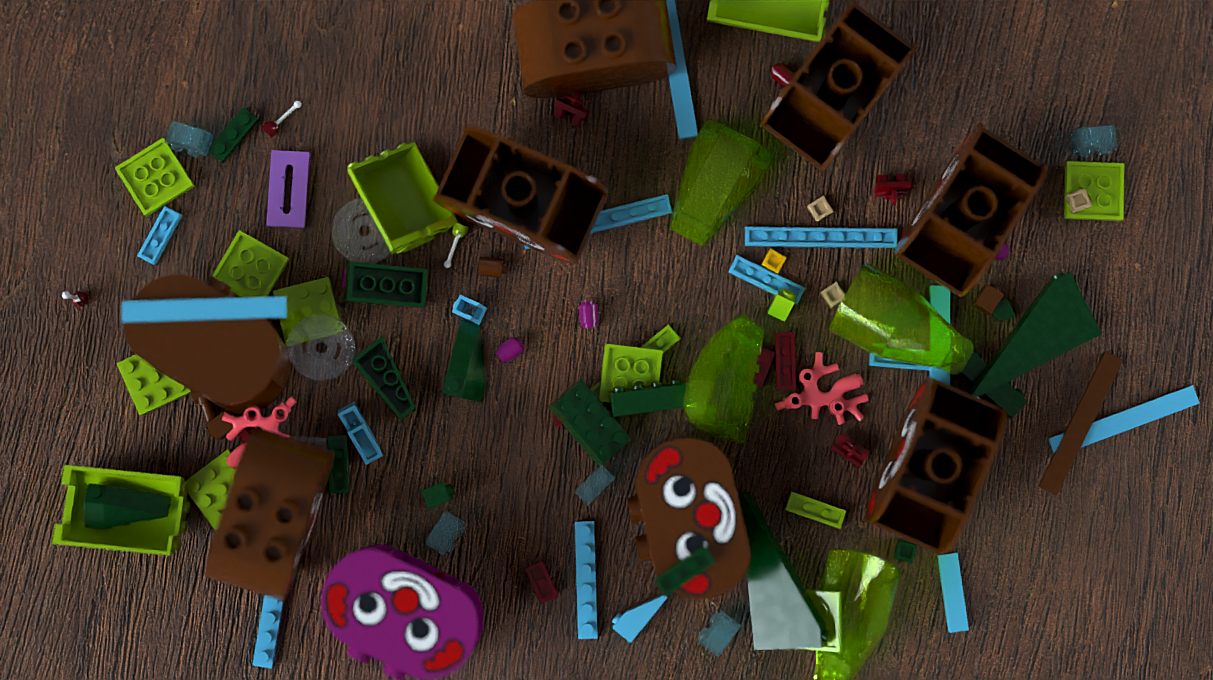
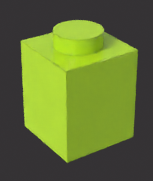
(782, 304)

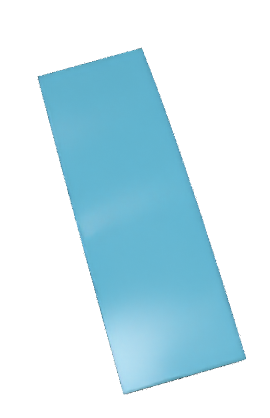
(360, 432)

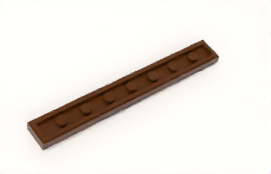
(1080, 423)

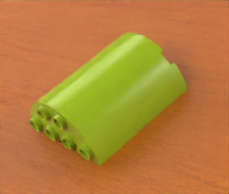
(400, 197)

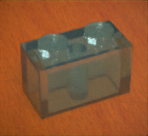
(189, 138)
(1093, 140)
(594, 485)
(445, 533)
(718, 632)

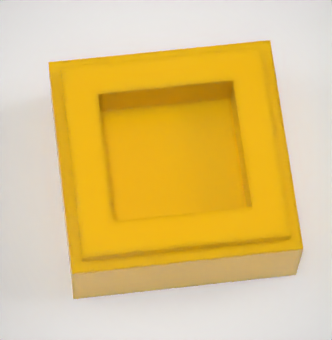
(773, 261)

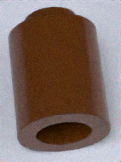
(491, 267)

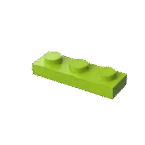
(815, 510)

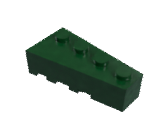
(382, 374)

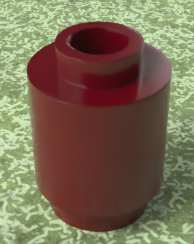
(782, 74)

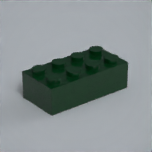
(385, 285)
(589, 422)

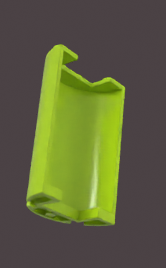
(782, 17)
(153, 536)

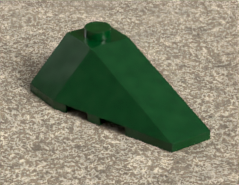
(466, 367)
(115, 506)

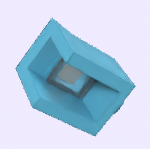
(469, 309)

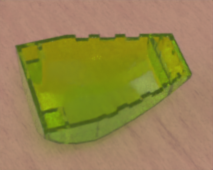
(716, 181)
(723, 381)

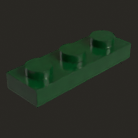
(233, 134)
(339, 477)
(684, 570)

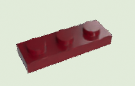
(785, 361)

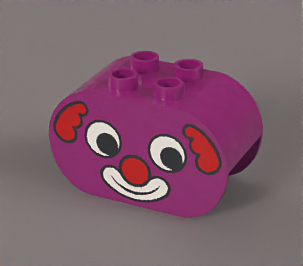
(401, 613)

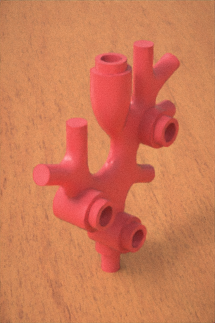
(816, 399)
(268, 423)

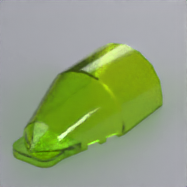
(898, 324)
(867, 600)

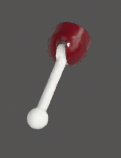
(271, 127)
(76, 298)

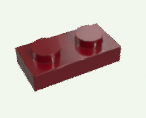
(764, 362)
(541, 582)

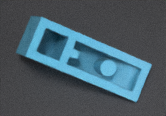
(634, 619)

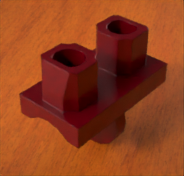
(562, 106)
(892, 190)
(850, 450)

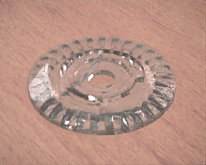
(347, 236)
(315, 364)

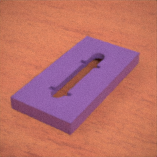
(300, 184)

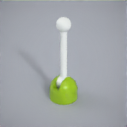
(459, 231)

